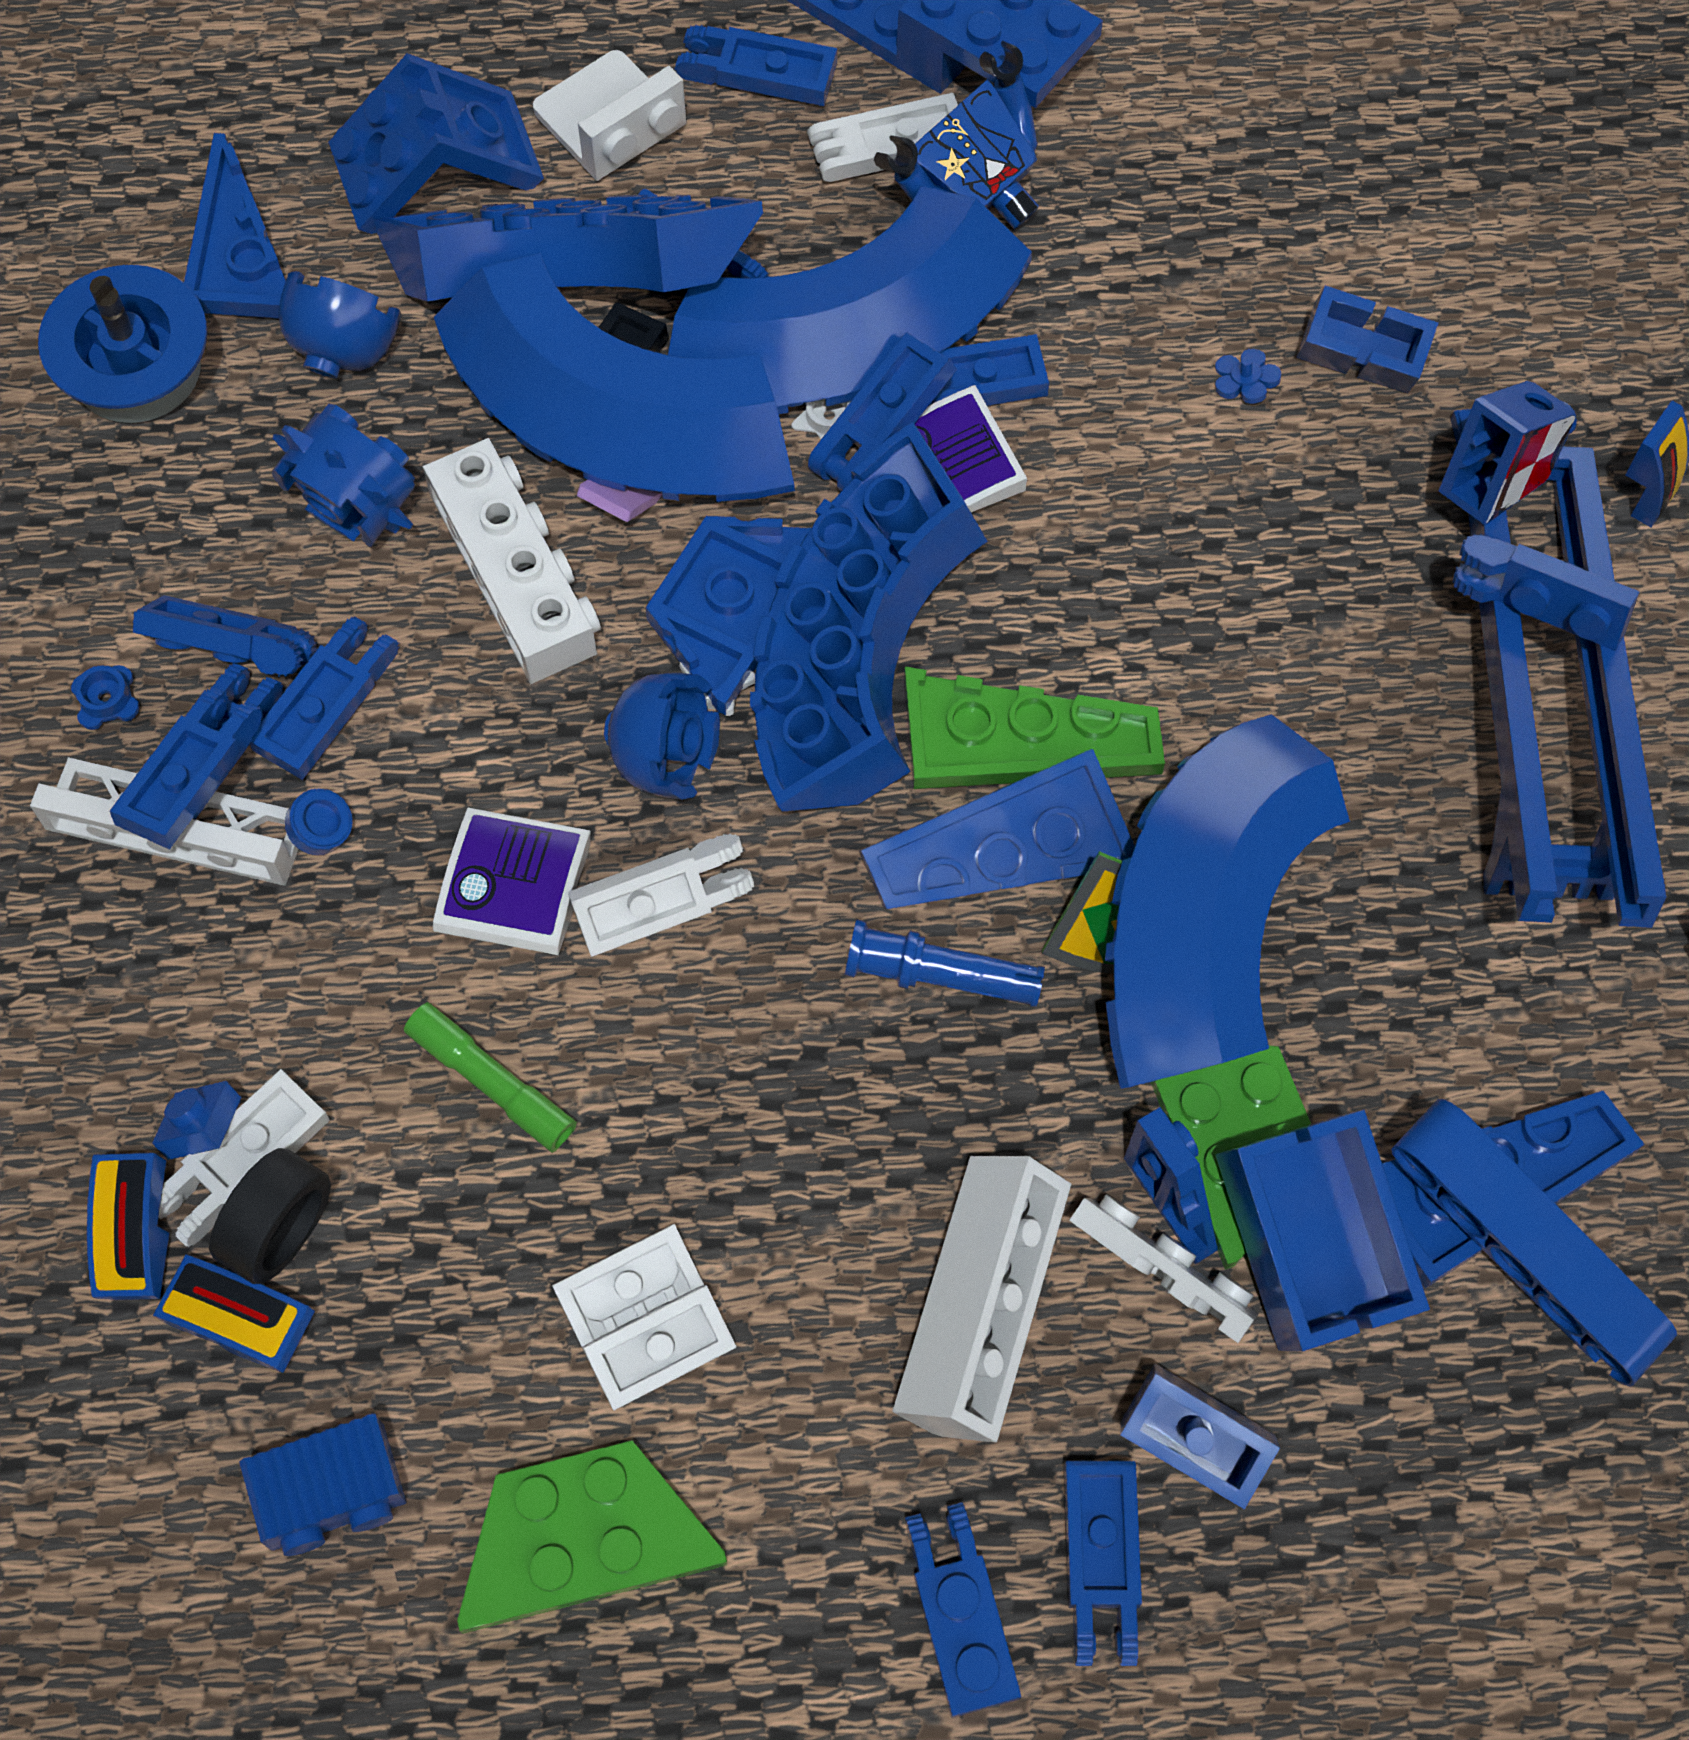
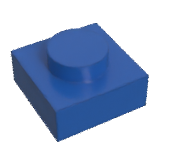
(196, 1120)

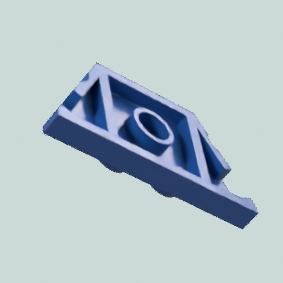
(717, 596)

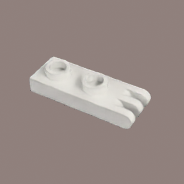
(849, 143)

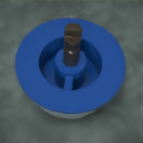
(125, 342)

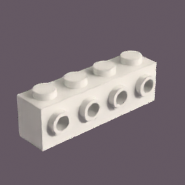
(511, 559)
(982, 1298)

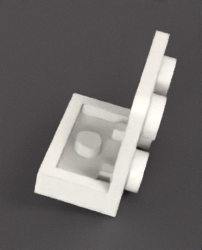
(612, 111)

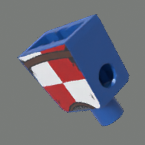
(1519, 434)

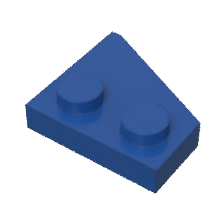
(1167, 1169)

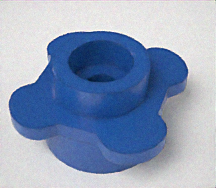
(98, 681)

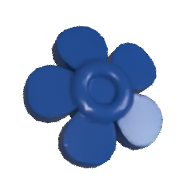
(1248, 376)

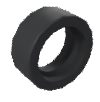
(269, 1216)

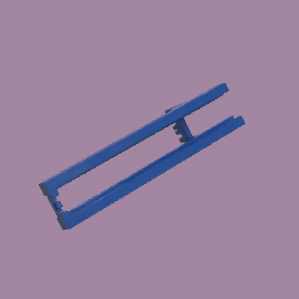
(1625, 850)

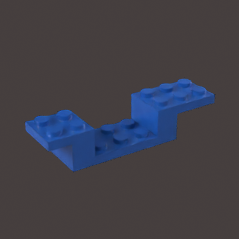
(944, 36)

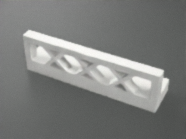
(200, 843)

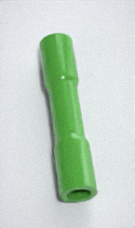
(520, 1101)

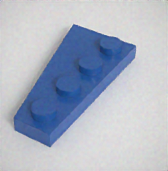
(1006, 839)
(1555, 1147)

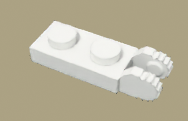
(658, 894)
(270, 1119)

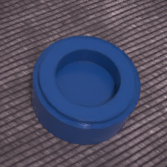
(318, 821)

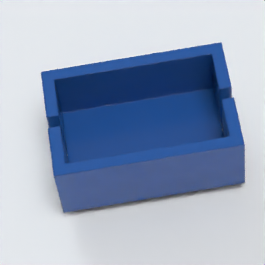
(1322, 1232)

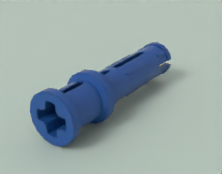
(912, 960)

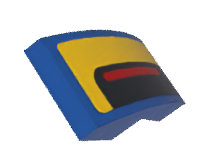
(1661, 464)
(122, 1231)
(234, 1313)

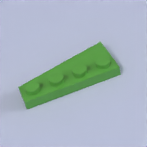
(1000, 735)

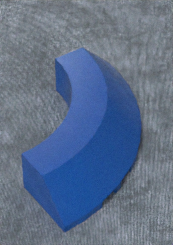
(655, 246)
(838, 322)
(607, 403)
(842, 623)
(1202, 895)

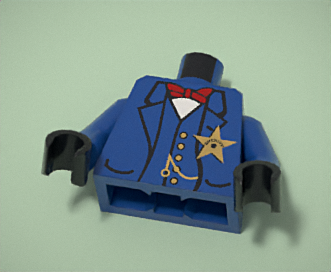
(978, 146)

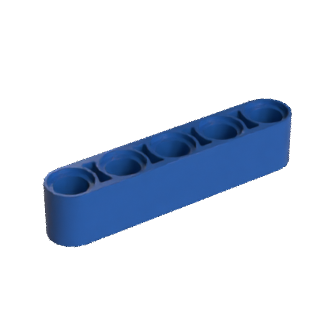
(1534, 1241)

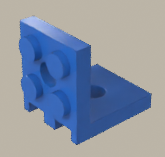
(419, 122)

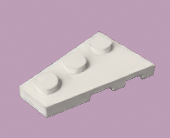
(1170, 1261)

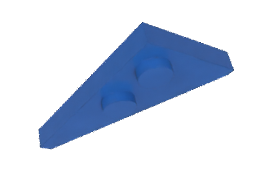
(230, 254)

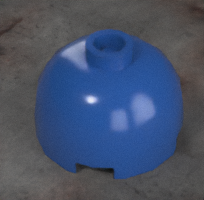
(335, 325)
(659, 722)

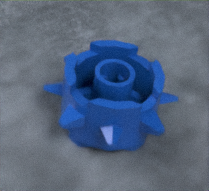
(346, 475)

